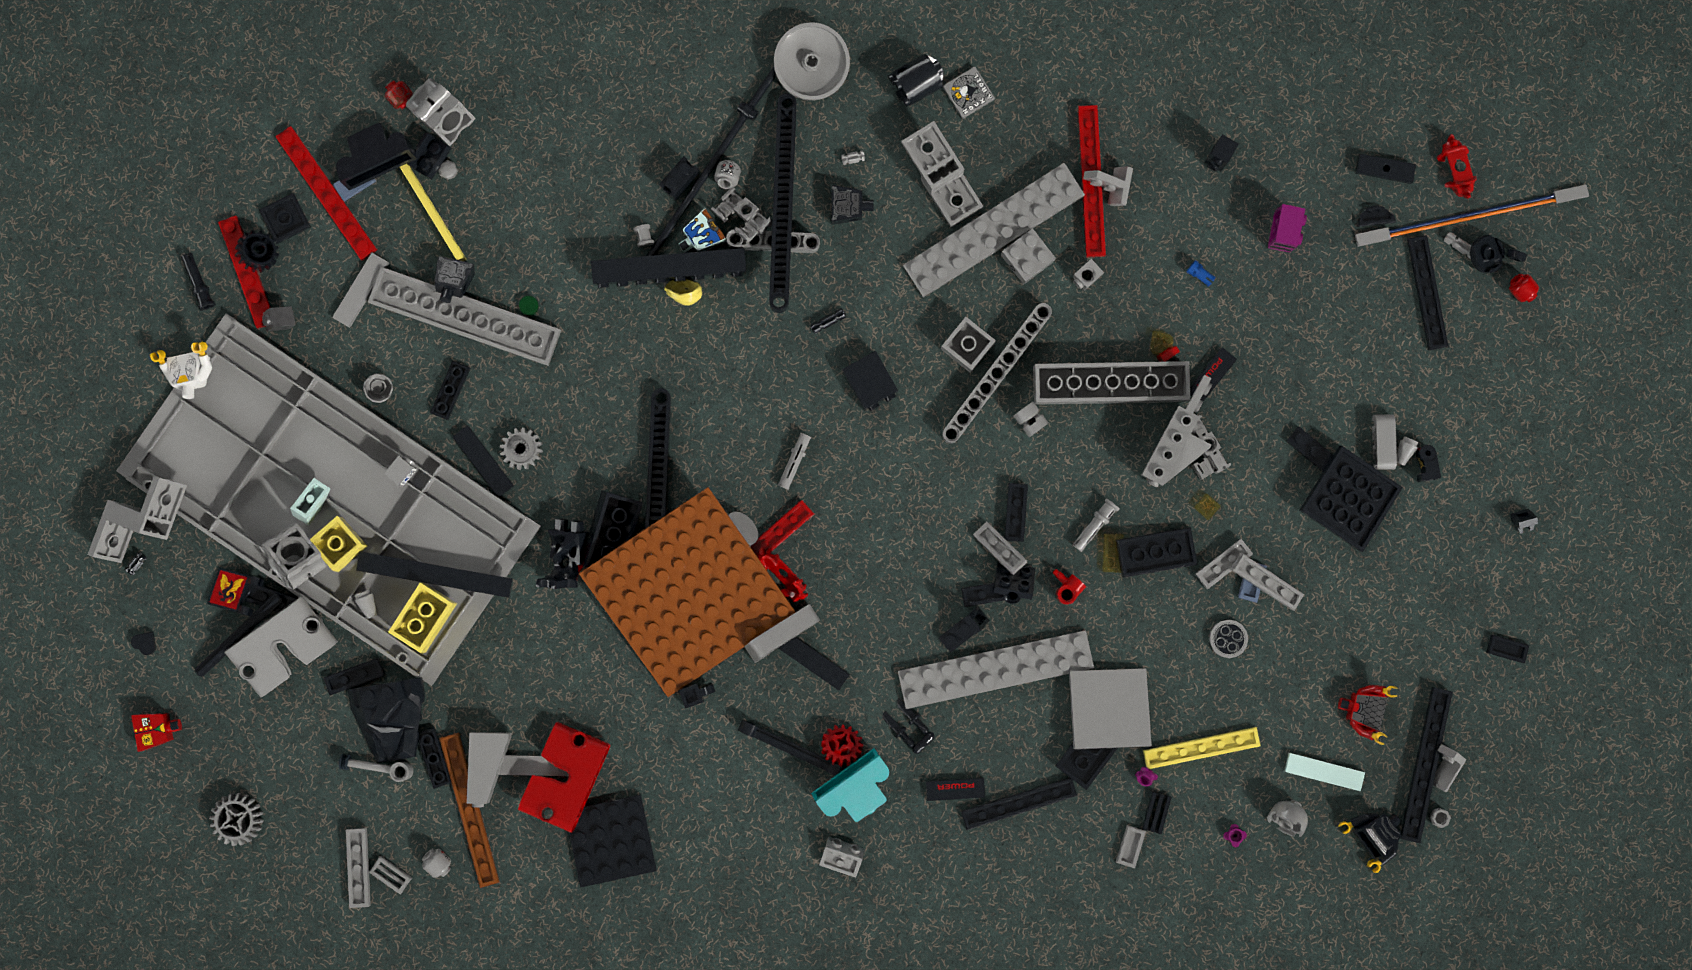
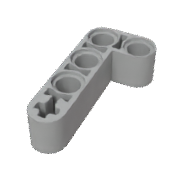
(781, 633)

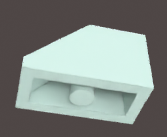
(310, 501)

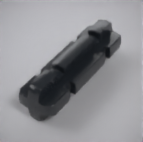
(828, 320)

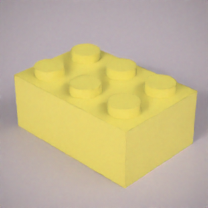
(422, 617)

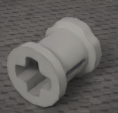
(643, 235)

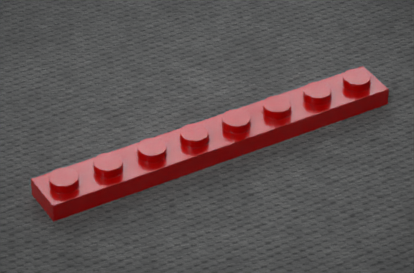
(326, 193)
(1093, 196)

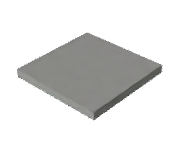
(1110, 708)

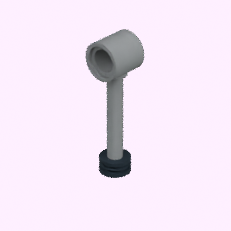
(345, 762)

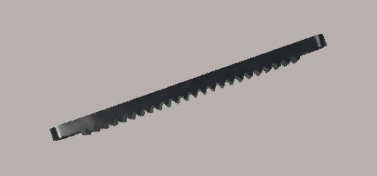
(783, 203)
(658, 458)

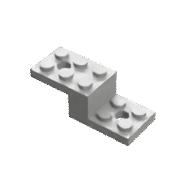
(942, 174)

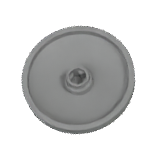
(811, 61)

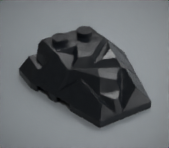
(389, 717)

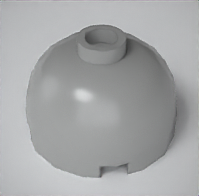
(1292, 817)

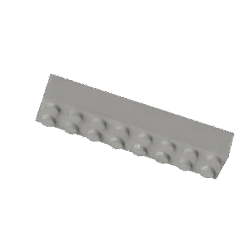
(1111, 382)

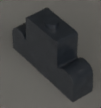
(373, 154)

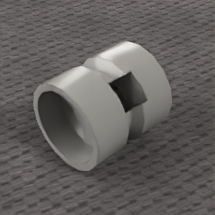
(1026, 414)

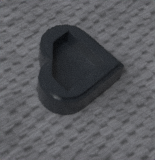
(144, 642)

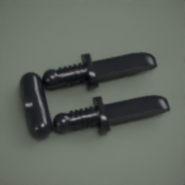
(901, 731)

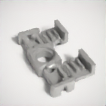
(754, 219)
(1215, 459)

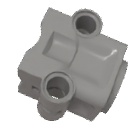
(439, 111)
(293, 542)

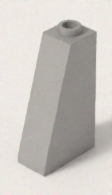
(484, 764)

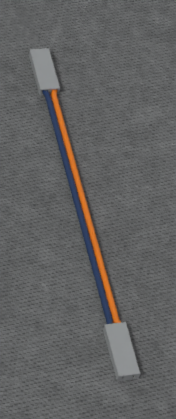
(1384, 234)

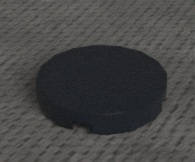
(1487, 254)

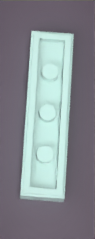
(1324, 771)

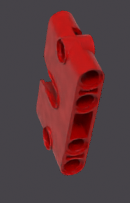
(568, 797)

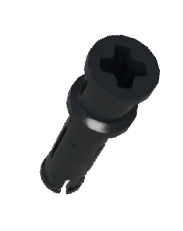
(199, 290)

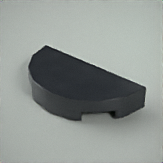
(1375, 216)

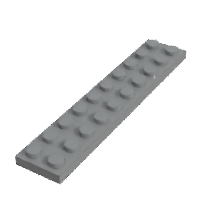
(993, 230)
(465, 317)
(995, 669)

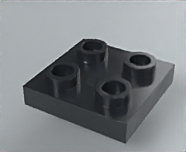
(1014, 586)

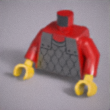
(1367, 710)

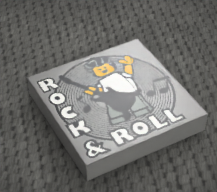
(968, 92)

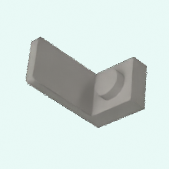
(1448, 769)

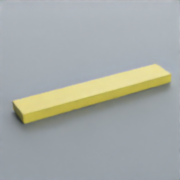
(431, 210)
(1201, 748)

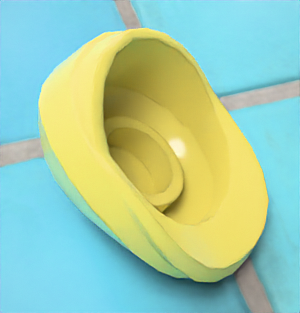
(677, 291)

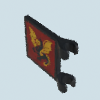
(230, 591)

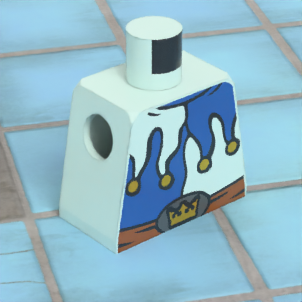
(702, 234)

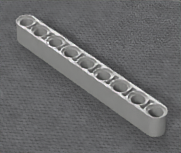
(1001, 365)

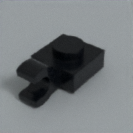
(694, 695)

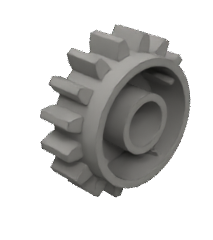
(530, 453)

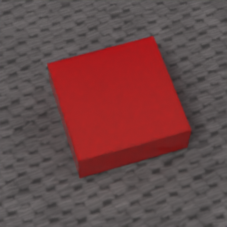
(1167, 354)

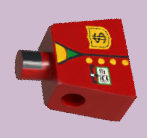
(154, 729)

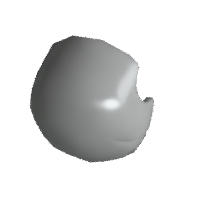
(373, 386)

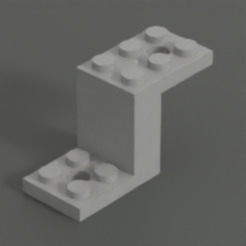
(122, 519)

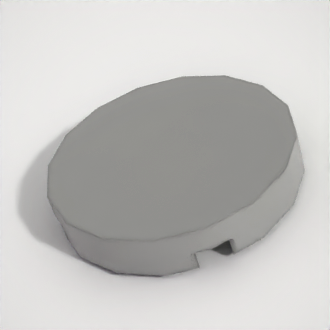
(745, 526)

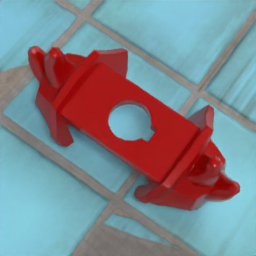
(1464, 180)
(793, 584)

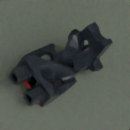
(572, 547)

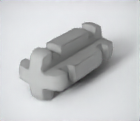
(853, 157)

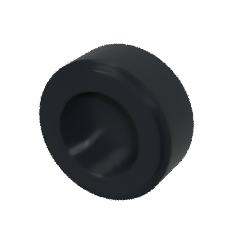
(1516, 255)

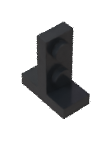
(964, 629)

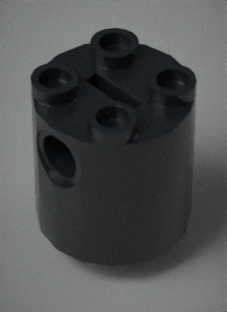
(917, 79)

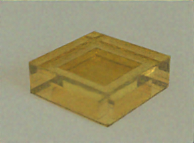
(1207, 506)

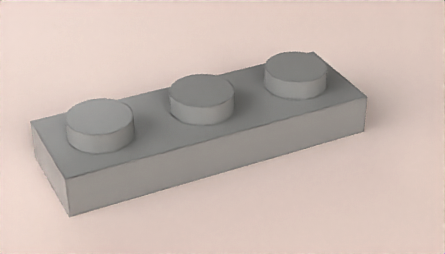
(1000, 548)
(1222, 564)

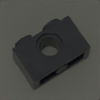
(1221, 153)

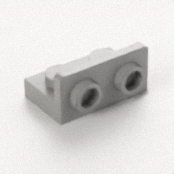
(842, 856)

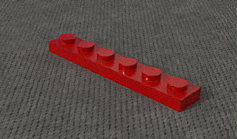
(249, 281)

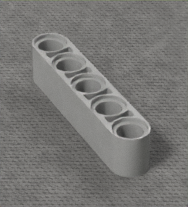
(763, 244)

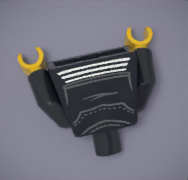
(1378, 836)

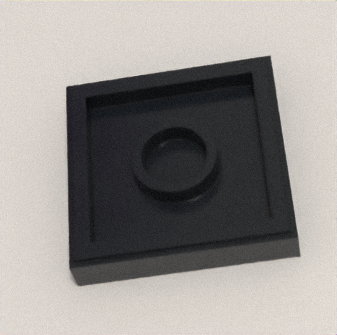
(285, 218)

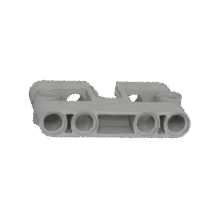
(286, 627)

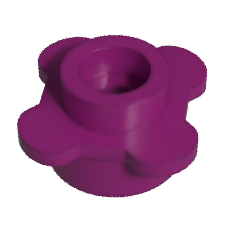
(1146, 776)
(1235, 841)

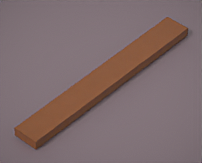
(470, 816)

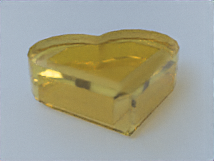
(1160, 341)

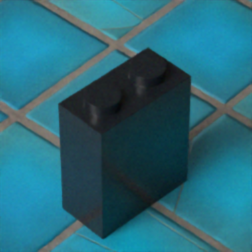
(870, 381)

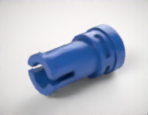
(1198, 271)

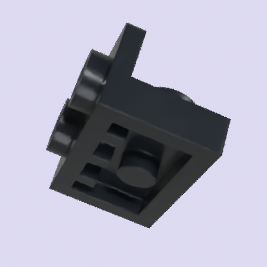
(430, 155)

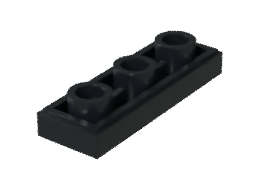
(1397, 170)
(446, 401)
(430, 746)

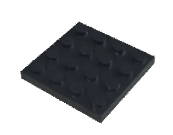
(1351, 498)
(612, 842)

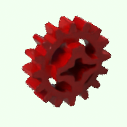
(848, 751)

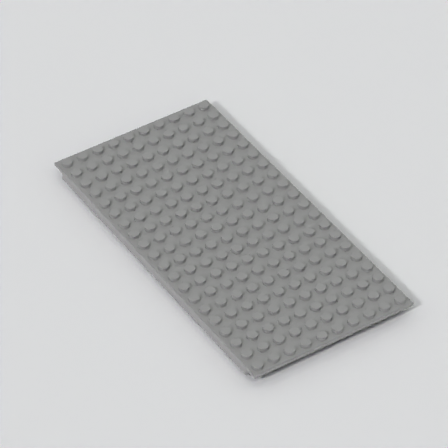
(274, 426)

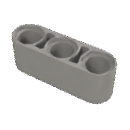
(1385, 442)

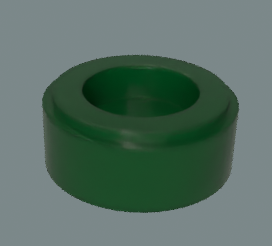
(528, 305)

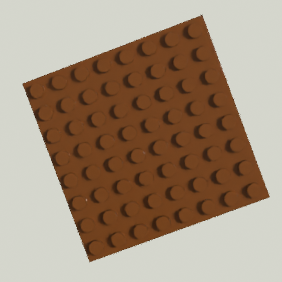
(687, 592)

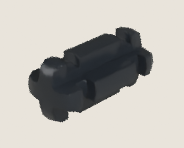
(135, 563)

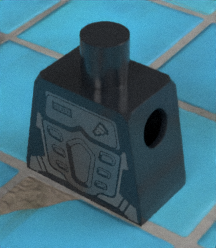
(848, 205)
(452, 278)

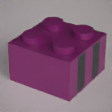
(1286, 228)

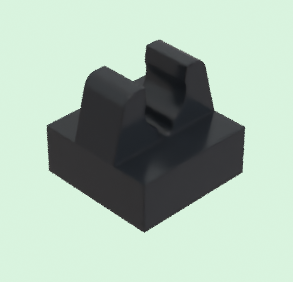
(1524, 519)

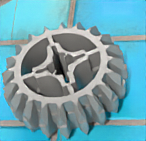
(240, 825)

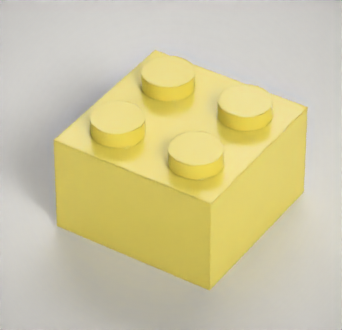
(338, 543)

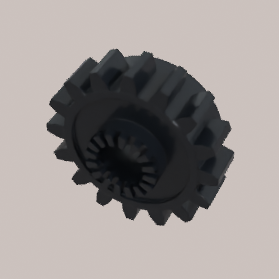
(260, 242)

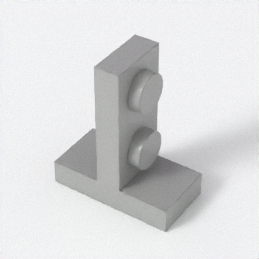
(1116, 184)

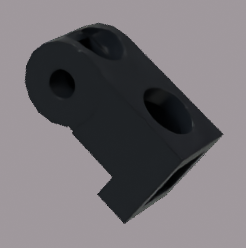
(1428, 463)

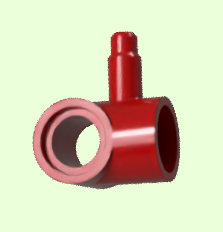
(1072, 584)

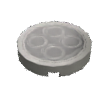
(1228, 638)

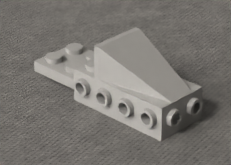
(1186, 446)

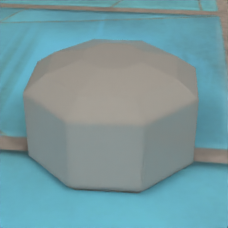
(448, 169)
(1440, 817)

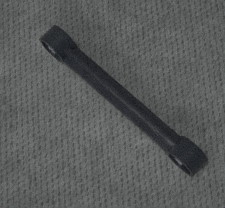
(793, 749)

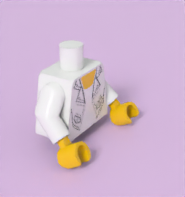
(186, 370)

